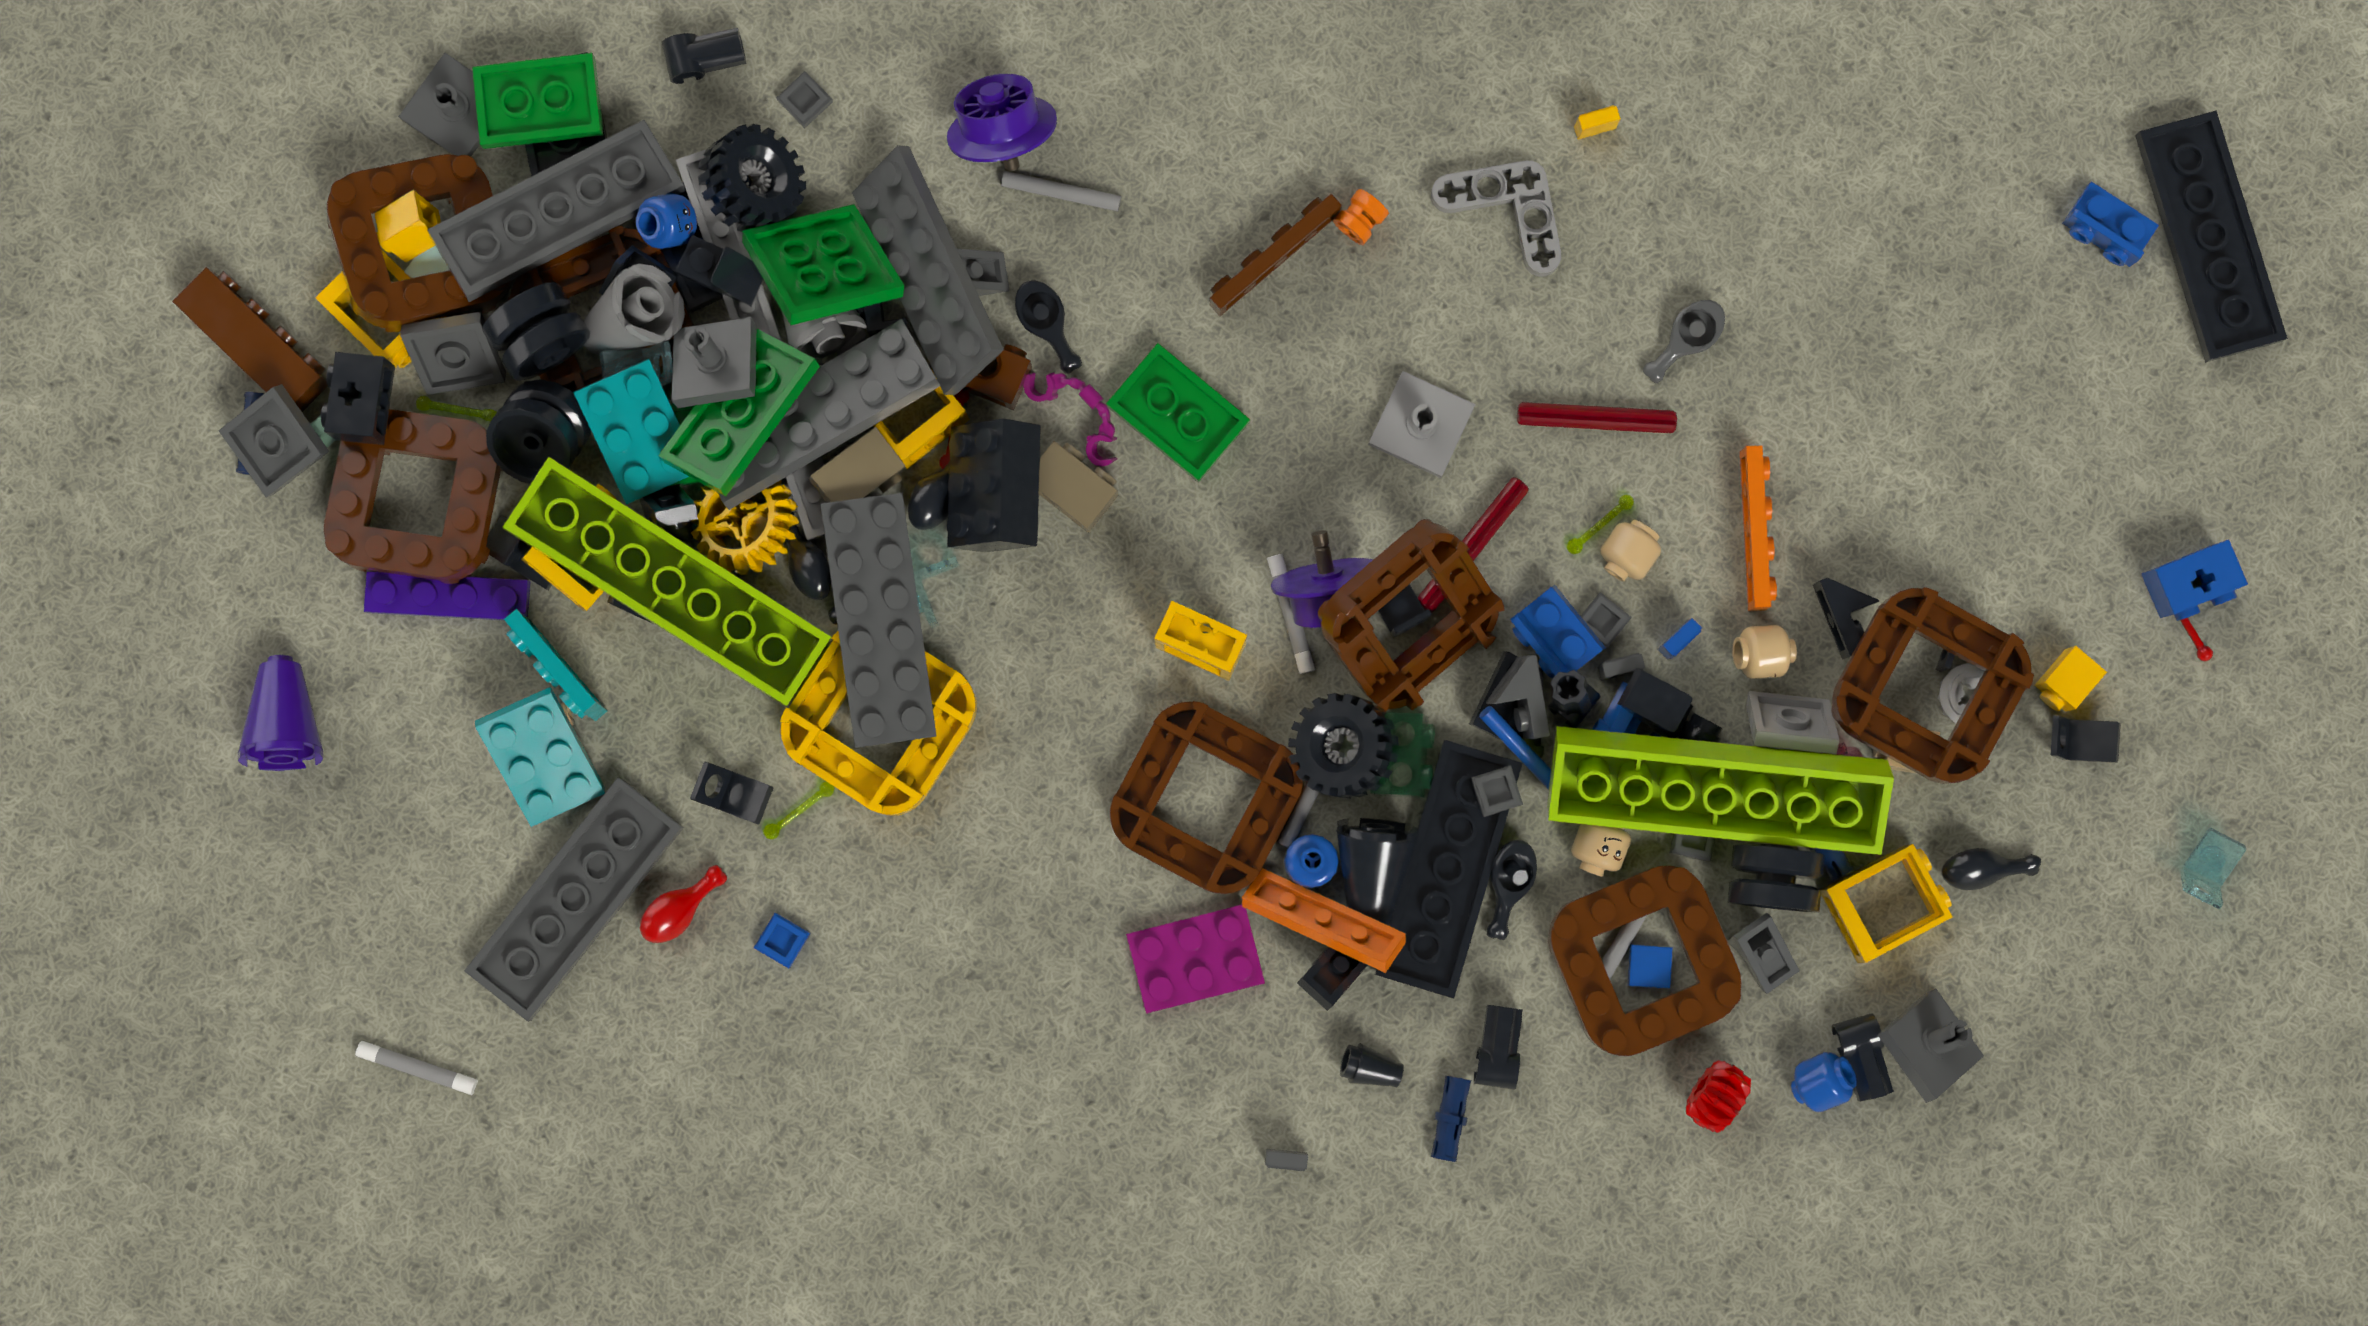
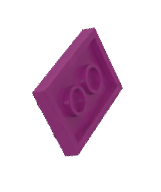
(1195, 958)

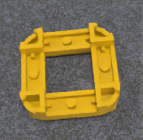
(876, 789)

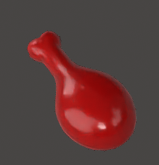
(674, 910)

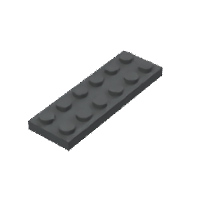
(554, 210)
(936, 282)
(839, 404)
(878, 620)
(574, 899)

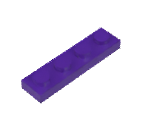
(430, 597)

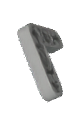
(1522, 201)

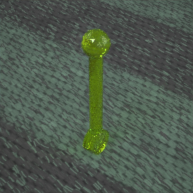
(424, 403)
(1575, 545)
(772, 830)

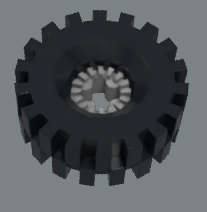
(771, 166)
(1325, 728)

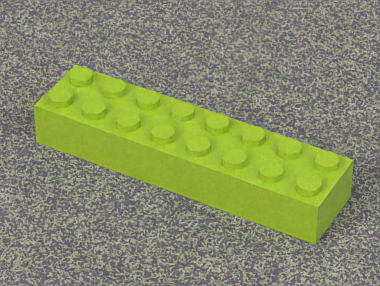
(666, 581)
(1719, 790)

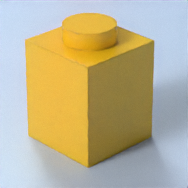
(404, 226)
(2069, 680)

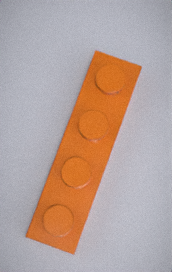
(1756, 513)
(1324, 920)

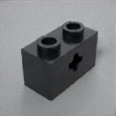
(366, 417)

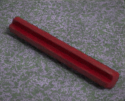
(1596, 417)
(1481, 533)

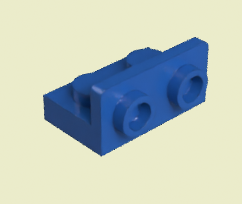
(2110, 225)
(1556, 633)

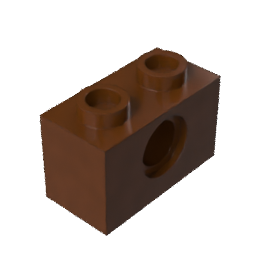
(1006, 382)

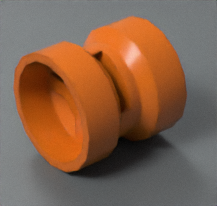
(1361, 216)

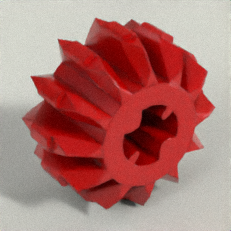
(1718, 1096)

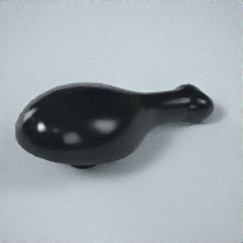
(1044, 316)
(930, 500)
(808, 566)
(1982, 867)
(1511, 878)

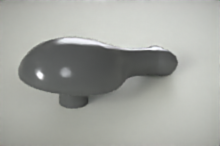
(1692, 332)

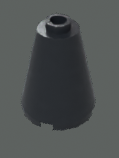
(1374, 864)

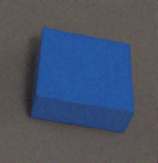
(1680, 639)
(782, 940)
(1650, 966)

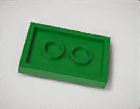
(537, 100)
(1178, 412)

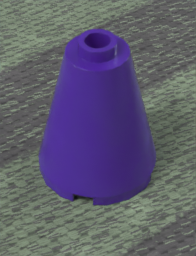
(280, 719)

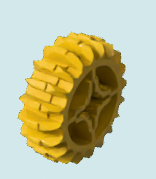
(760, 534)

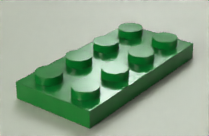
(725, 436)

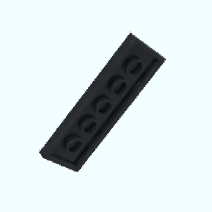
(2211, 236)
(1447, 872)

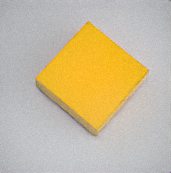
(1597, 122)

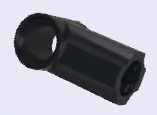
(696, 55)
(1572, 697)
(1498, 1053)
(1864, 1053)

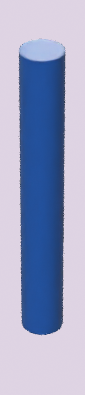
(1516, 745)

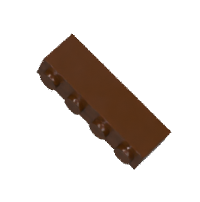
(248, 339)

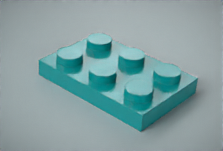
(631, 428)
(553, 667)
(540, 756)

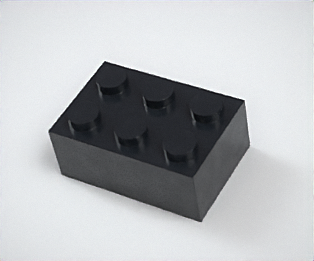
(994, 486)

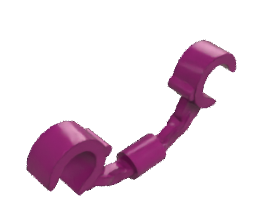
(1091, 398)

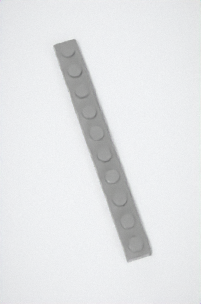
(721, 235)

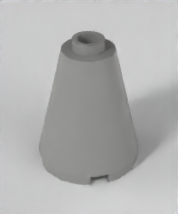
(635, 311)
(827, 334)

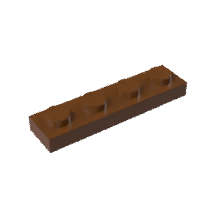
(1261, 264)

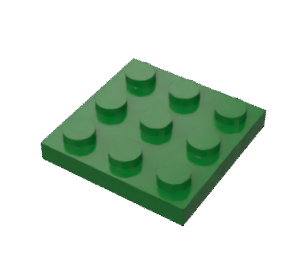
(822, 264)

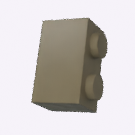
(859, 470)
(1074, 486)

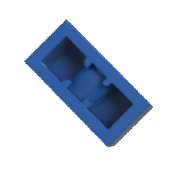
(2172, 586)

